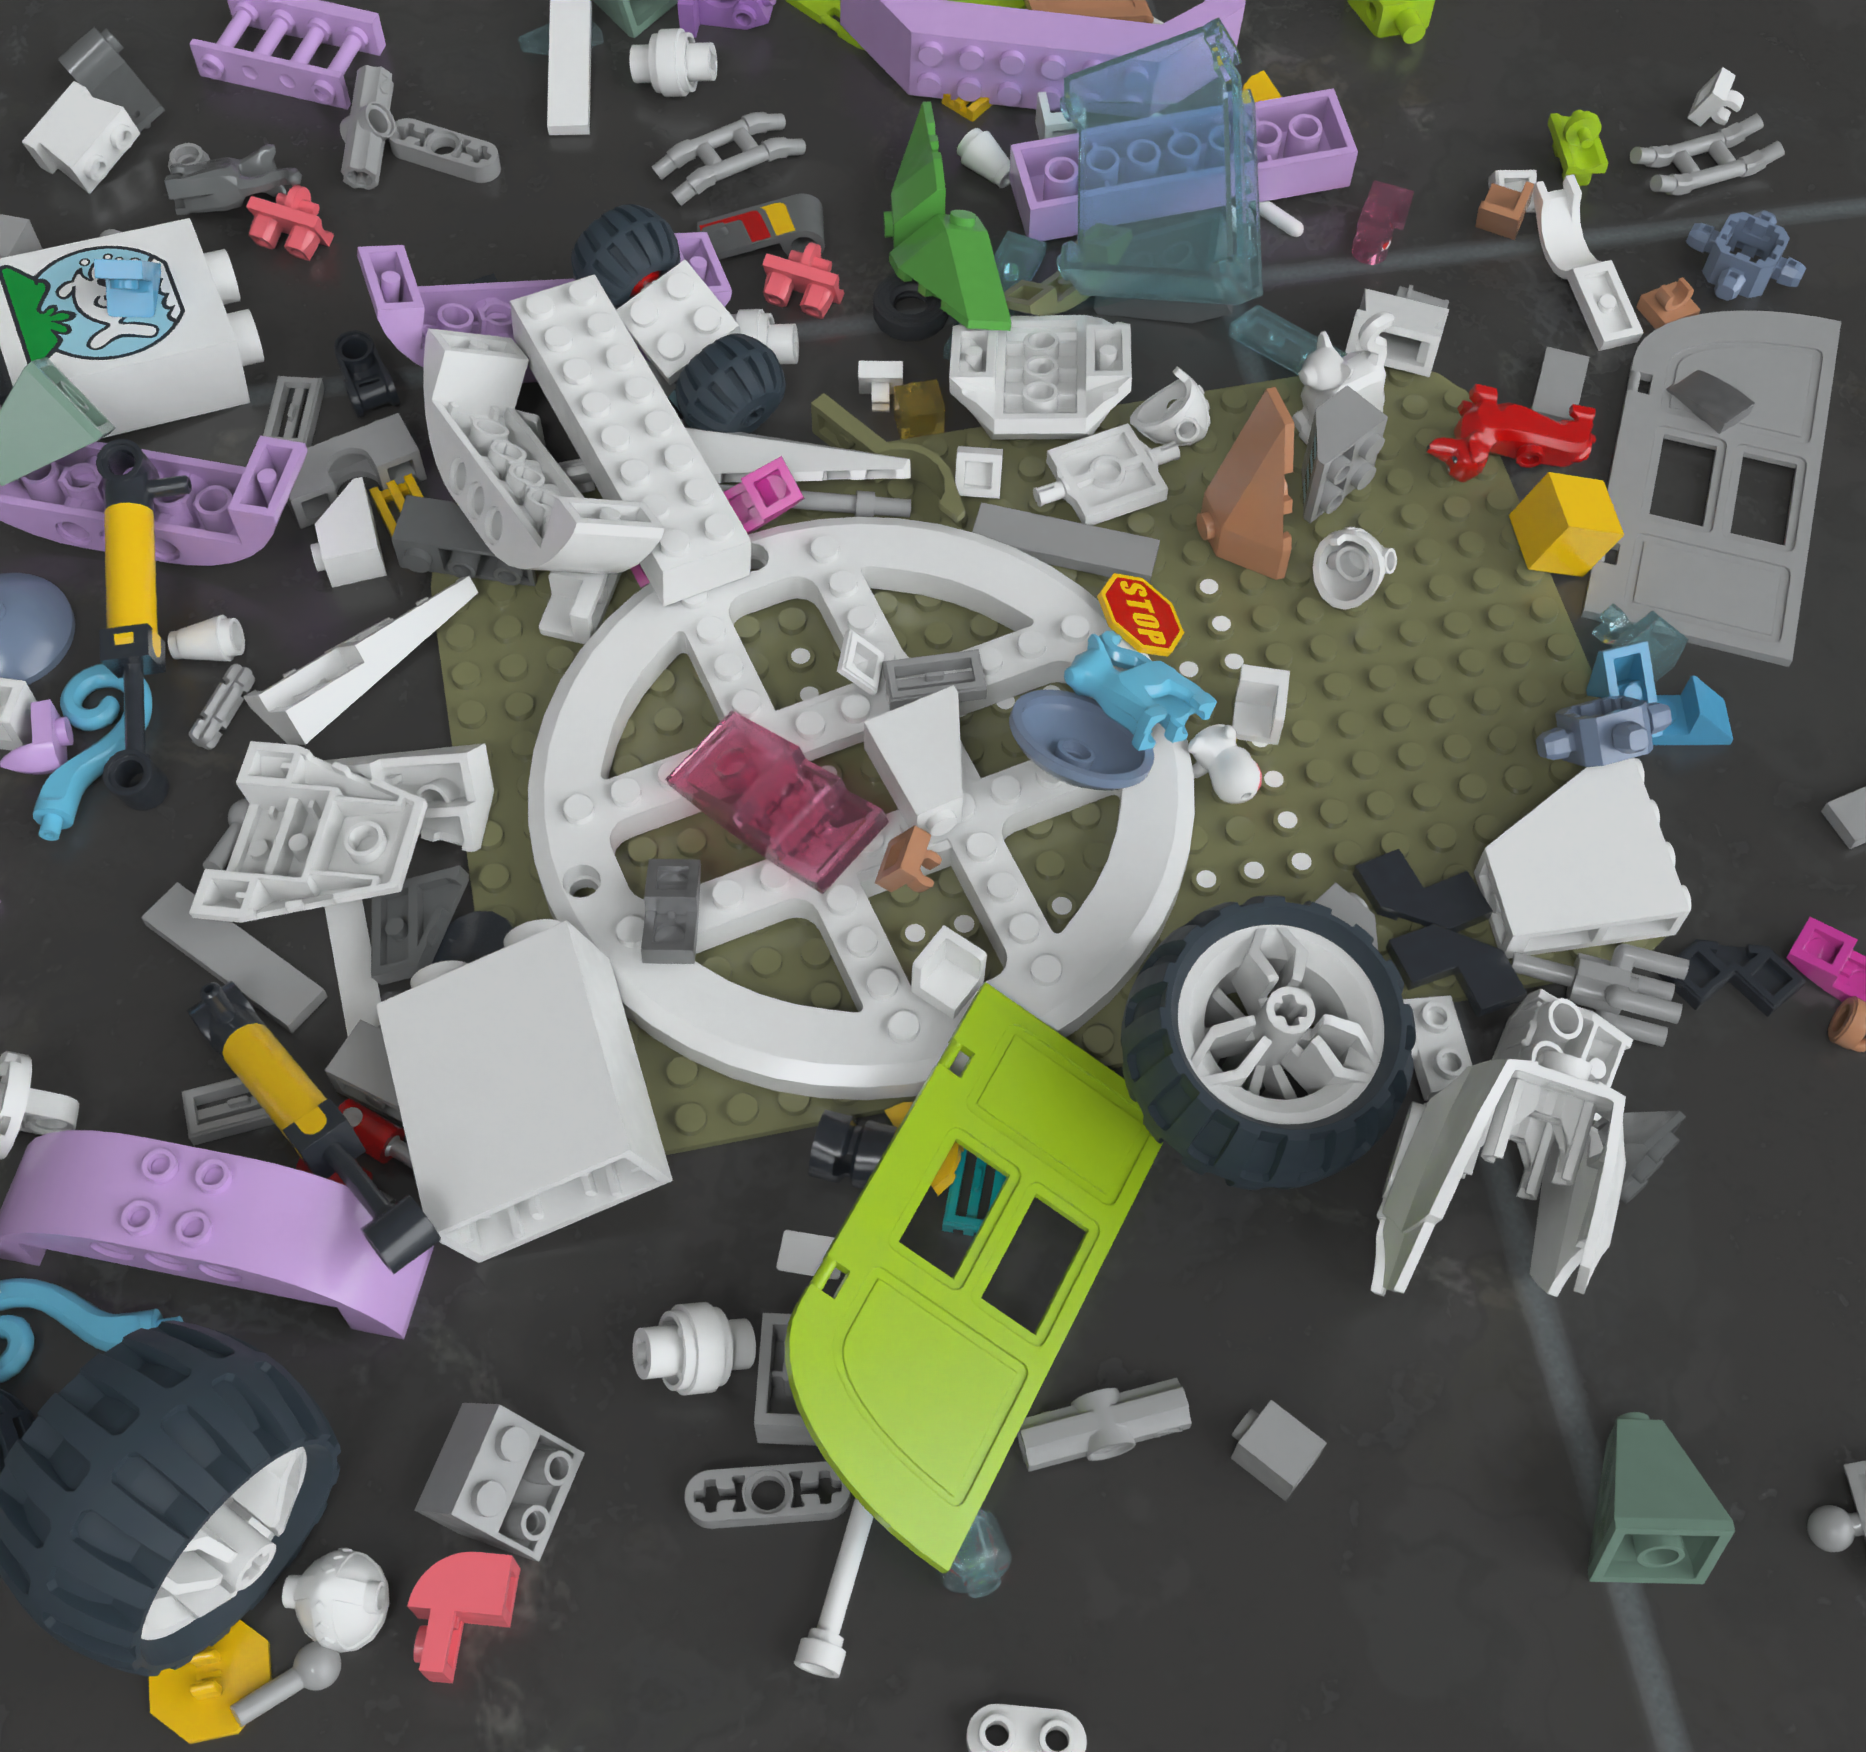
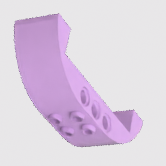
(481, 308)
(218, 523)
(205, 1221)

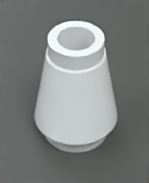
(984, 156)
(211, 640)

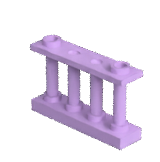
(307, 19)

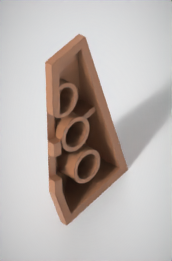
(1250, 493)

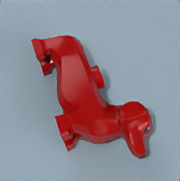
(1512, 433)

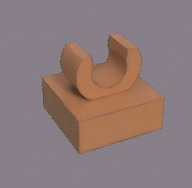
(1668, 303)
(903, 861)

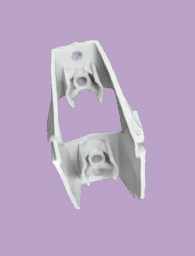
(1550, 1116)

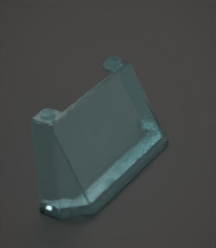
(1166, 174)

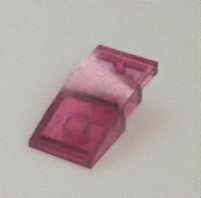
(777, 801)

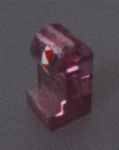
(1383, 211)

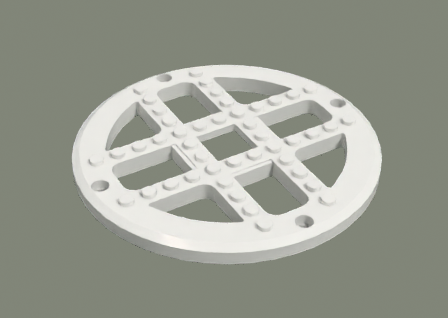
(895, 1036)

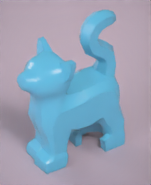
(1137, 696)

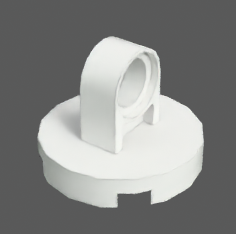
(29, 1108)

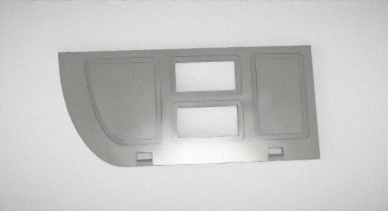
(1703, 578)

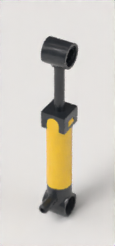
(131, 640)
(308, 1120)

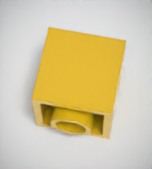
(1566, 524)

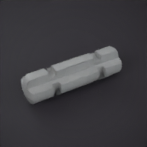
(221, 706)

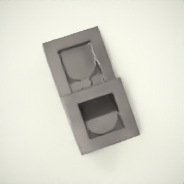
(1712, 400)
(671, 911)

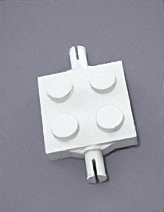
(1107, 475)

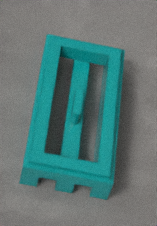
(970, 1223)

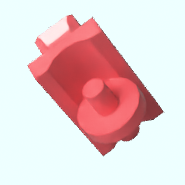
(291, 215)
(805, 274)

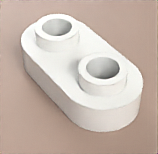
(1025, 1729)

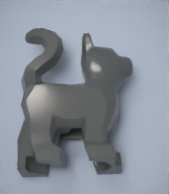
(226, 181)

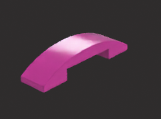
(756, 500)
(1829, 960)

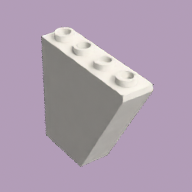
(1584, 868)

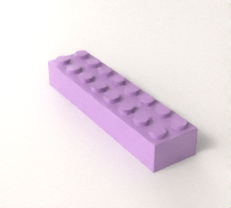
(1300, 151)

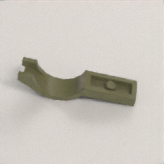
(843, 430)

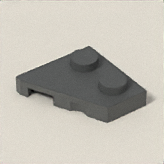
(413, 923)

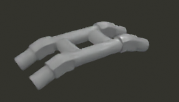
(1717, 146)
(718, 169)

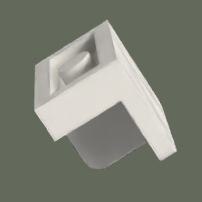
(577, 604)

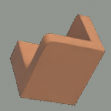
(1504, 210)

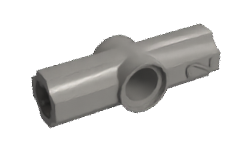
(367, 127)
(1103, 1424)

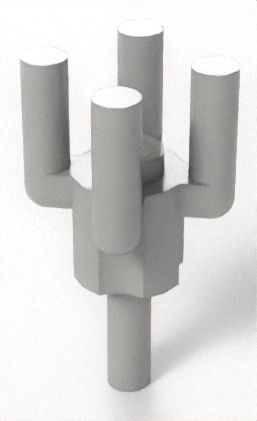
(1613, 987)

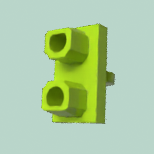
(1578, 145)

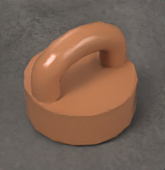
(1849, 1025)

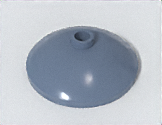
(34, 626)
(1077, 741)

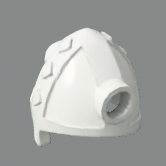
(1183, 421)
(1353, 567)
(339, 1599)

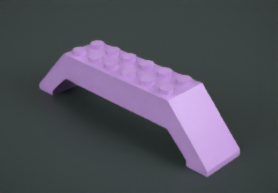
(1004, 50)

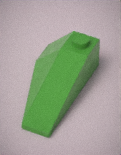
(920, 182)
(955, 264)

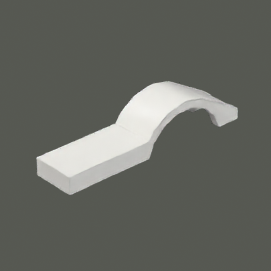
(1592, 281)

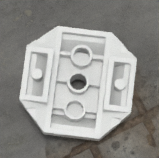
(1042, 376)

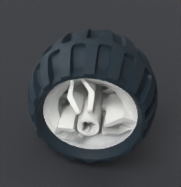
(1349, 1064)
(162, 1495)

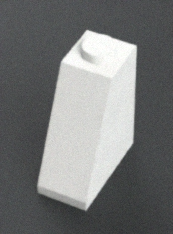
(920, 759)

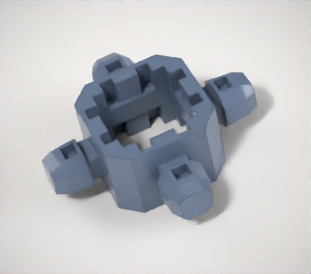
(1755, 236)
(1604, 731)

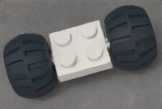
(722, 376)

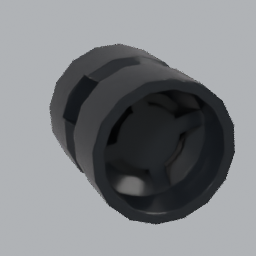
(848, 1149)

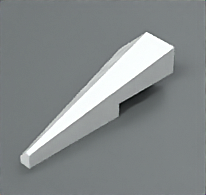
(739, 454)
(327, 686)
(451, 781)

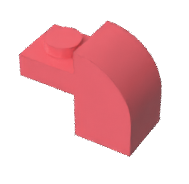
(459, 1591)

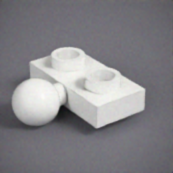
(1439, 1045)

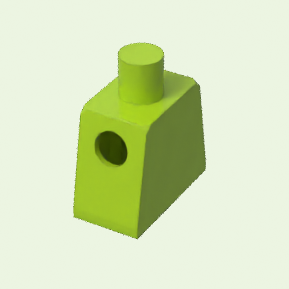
(1395, 17)

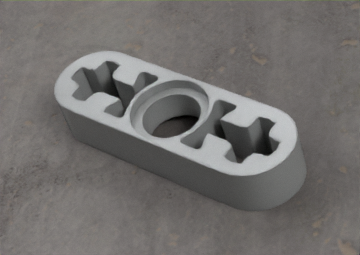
(470, 159)
(750, 1477)

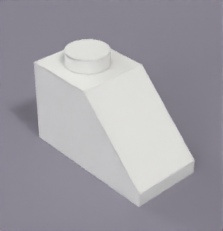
(349, 538)

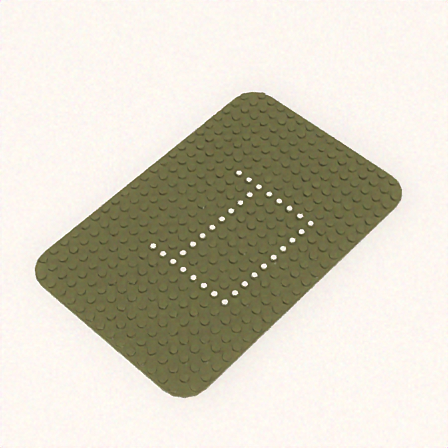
(1396, 733)

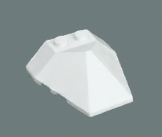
(310, 838)

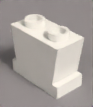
(81, 137)
(1412, 336)

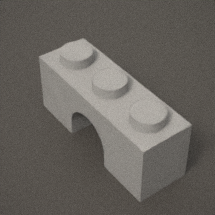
(374, 451)

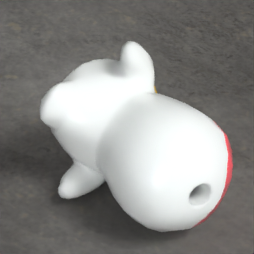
(1230, 767)

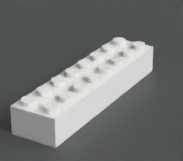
(630, 435)

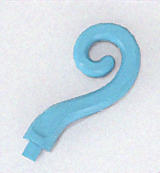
(63, 790)
(80, 1316)

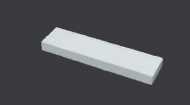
(569, 67)

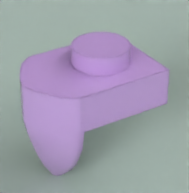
(49, 742)

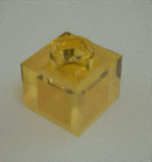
(919, 409)

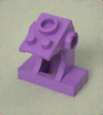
(723, 13)

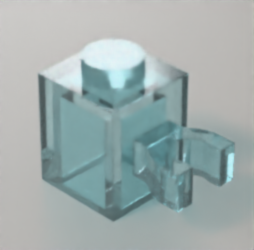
(1663, 639)

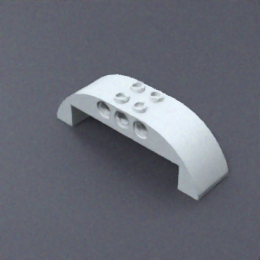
(506, 475)

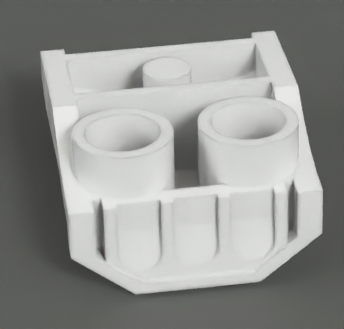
(1560, 1026)

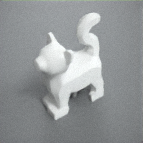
(1327, 372)

